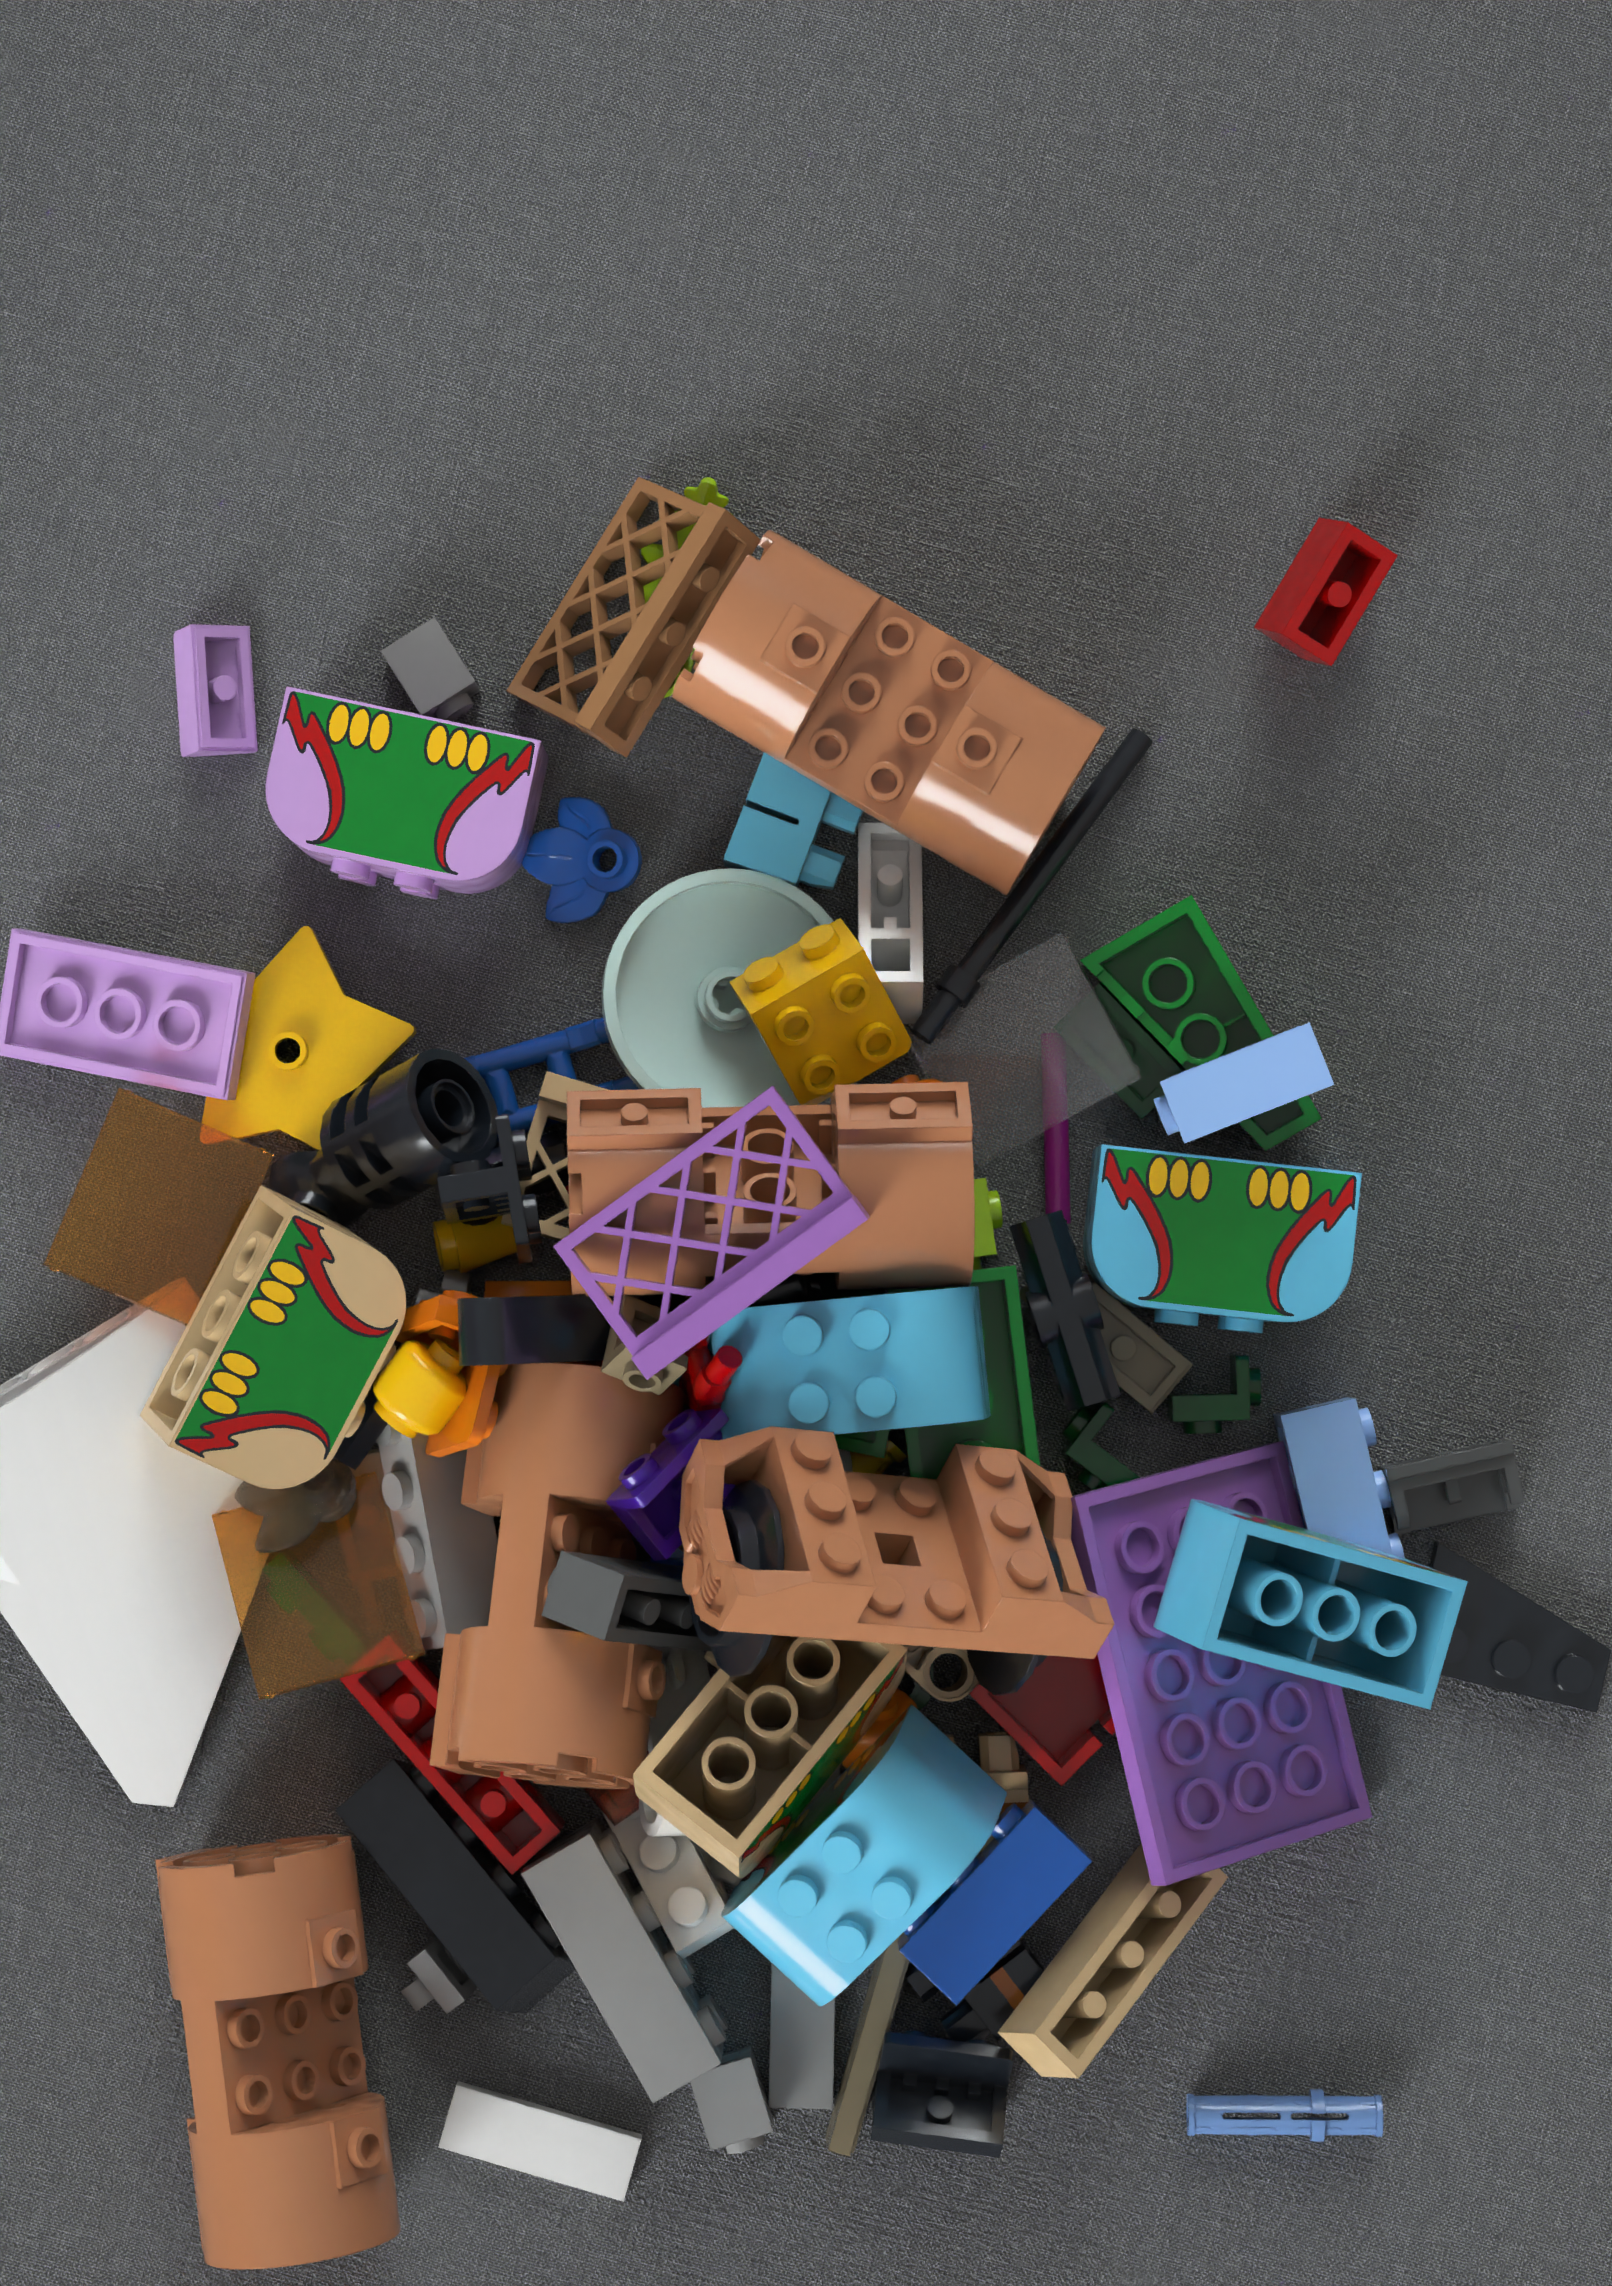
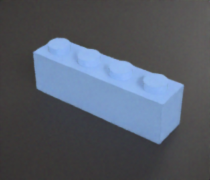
(1335, 1473)

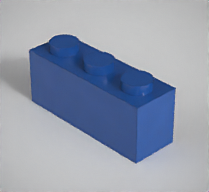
(993, 1900)

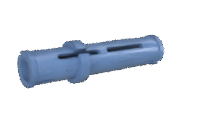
(1361, 2117)

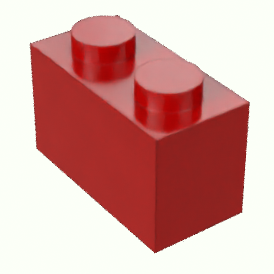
(1325, 591)

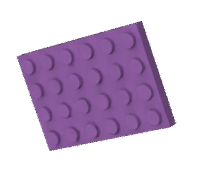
(1211, 1745)

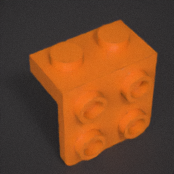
(478, 1411)

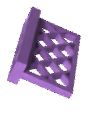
(747, 1279)

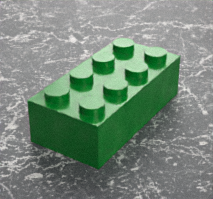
(1007, 1378)

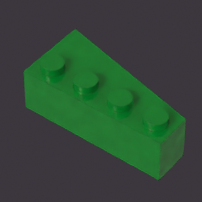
(1192, 1002)

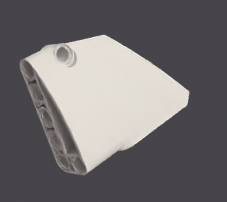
(115, 1552)

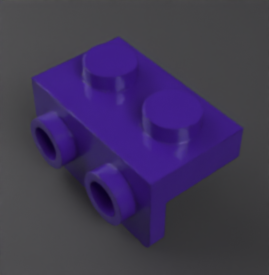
(652, 1483)

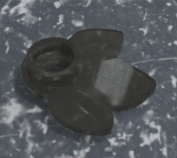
(296, 1511)

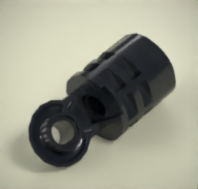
(392, 1138)

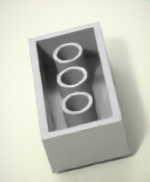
(626, 1959)

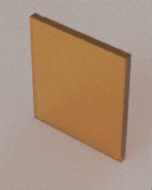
(156, 1206)
(324, 1603)

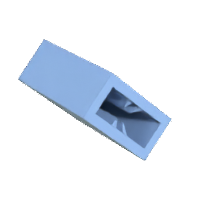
(1243, 1084)

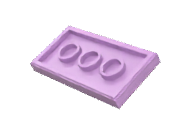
(124, 1013)

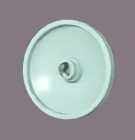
(670, 987)

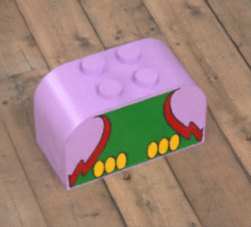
(403, 794)

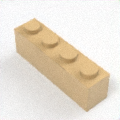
(1105, 1968)

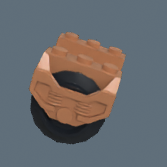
(882, 1557)

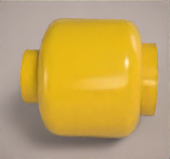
(420, 1388)

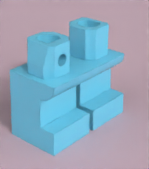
(783, 848)

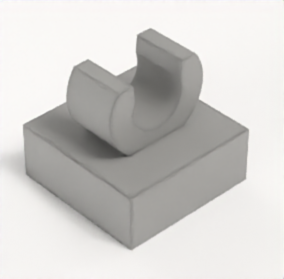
(437, 1978)

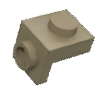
(618, 1360)

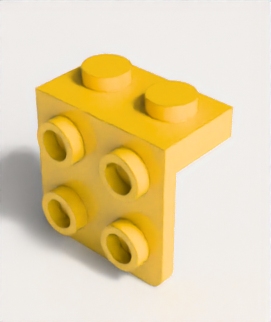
(822, 1011)

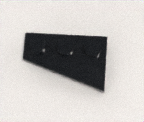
(1518, 1644)

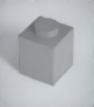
(432, 672)
(733, 2103)

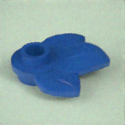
(571, 860)

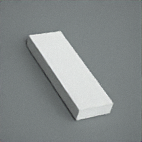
(540, 2141)

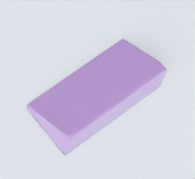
(215, 690)

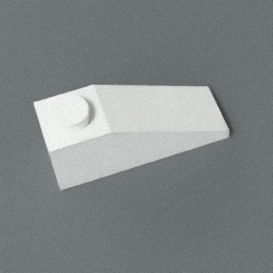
(892, 914)

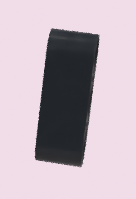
(530, 1330)

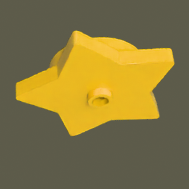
(338, 1042)

